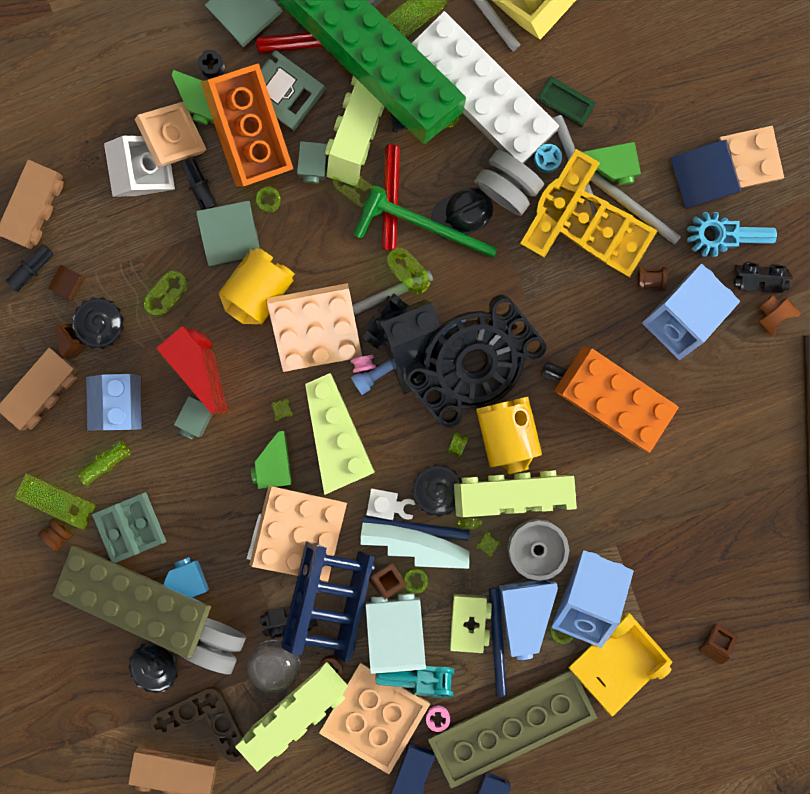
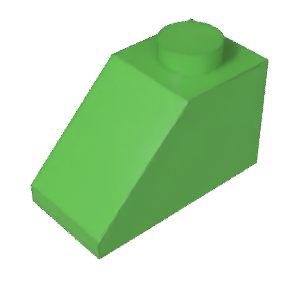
(193, 97)
(617, 163)
(273, 464)

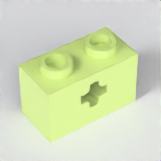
(463, 608)

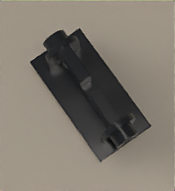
(773, 277)
(370, 331)
(276, 623)

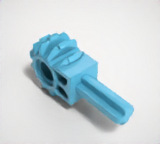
(727, 234)

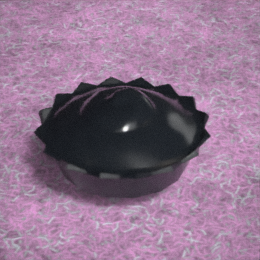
(97, 323)
(435, 490)
(153, 668)

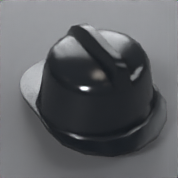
(464, 211)

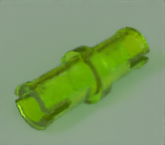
(103, 463)

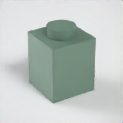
(312, 162)
(193, 418)

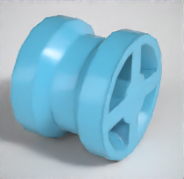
(550, 154)

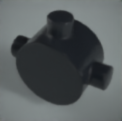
(398, 126)

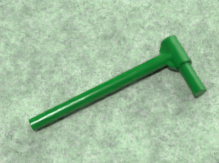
(377, 202)

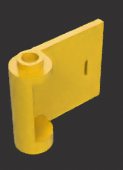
(621, 665)

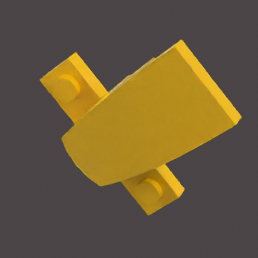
(565, 208)

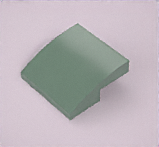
(244, 17)
(227, 232)
(129, 528)

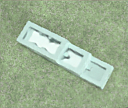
(427, 549)

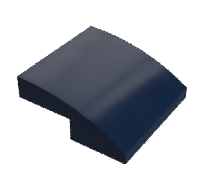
(706, 174)

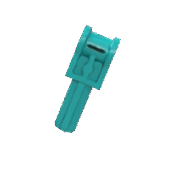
(425, 682)

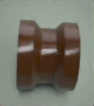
(55, 534)

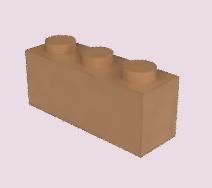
(30, 204)
(38, 390)
(171, 772)

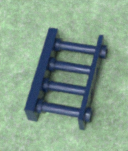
(304, 595)

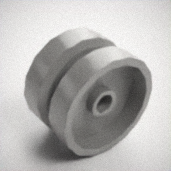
(509, 182)
(538, 565)
(216, 645)

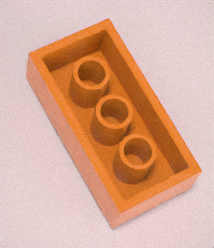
(247, 125)
(616, 399)

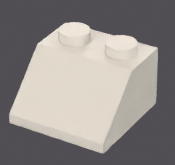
(134, 169)

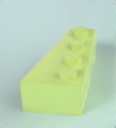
(353, 134)
(336, 439)
(515, 494)
(292, 716)

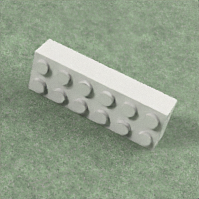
(492, 96)

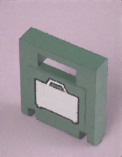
(285, 84)

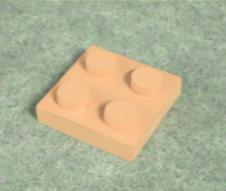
(170, 134)
(755, 156)

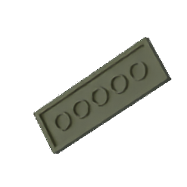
(132, 601)
(512, 728)

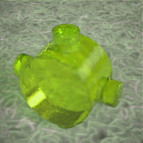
(282, 409)
(470, 523)
(488, 545)

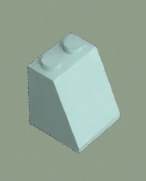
(395, 634)

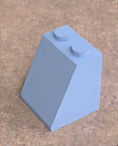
(691, 312)
(113, 402)
(593, 599)
(526, 615)

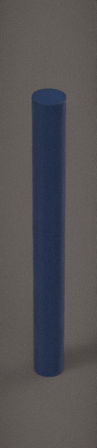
(438, 531)
(497, 639)

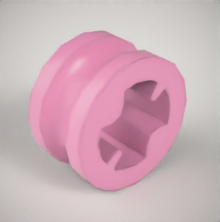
(363, 363)
(444, 713)

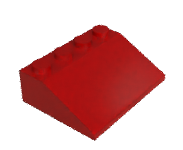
(196, 364)

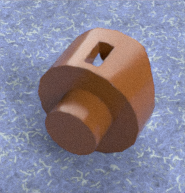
(776, 312)

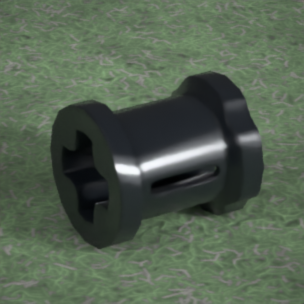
(204, 60)

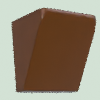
(66, 282)
(66, 341)
(387, 581)
(719, 644)

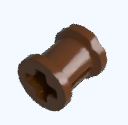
(652, 278)
(337, 663)

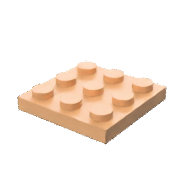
(314, 327)
(290, 521)
(374, 719)

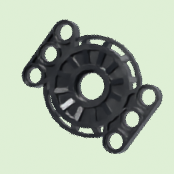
(482, 387)

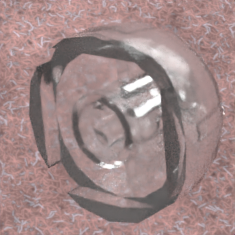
(272, 667)

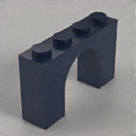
(416, 768)

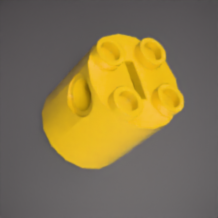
(251, 284)
(509, 434)

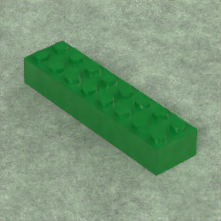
(382, 62)

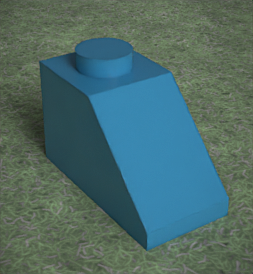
(187, 578)

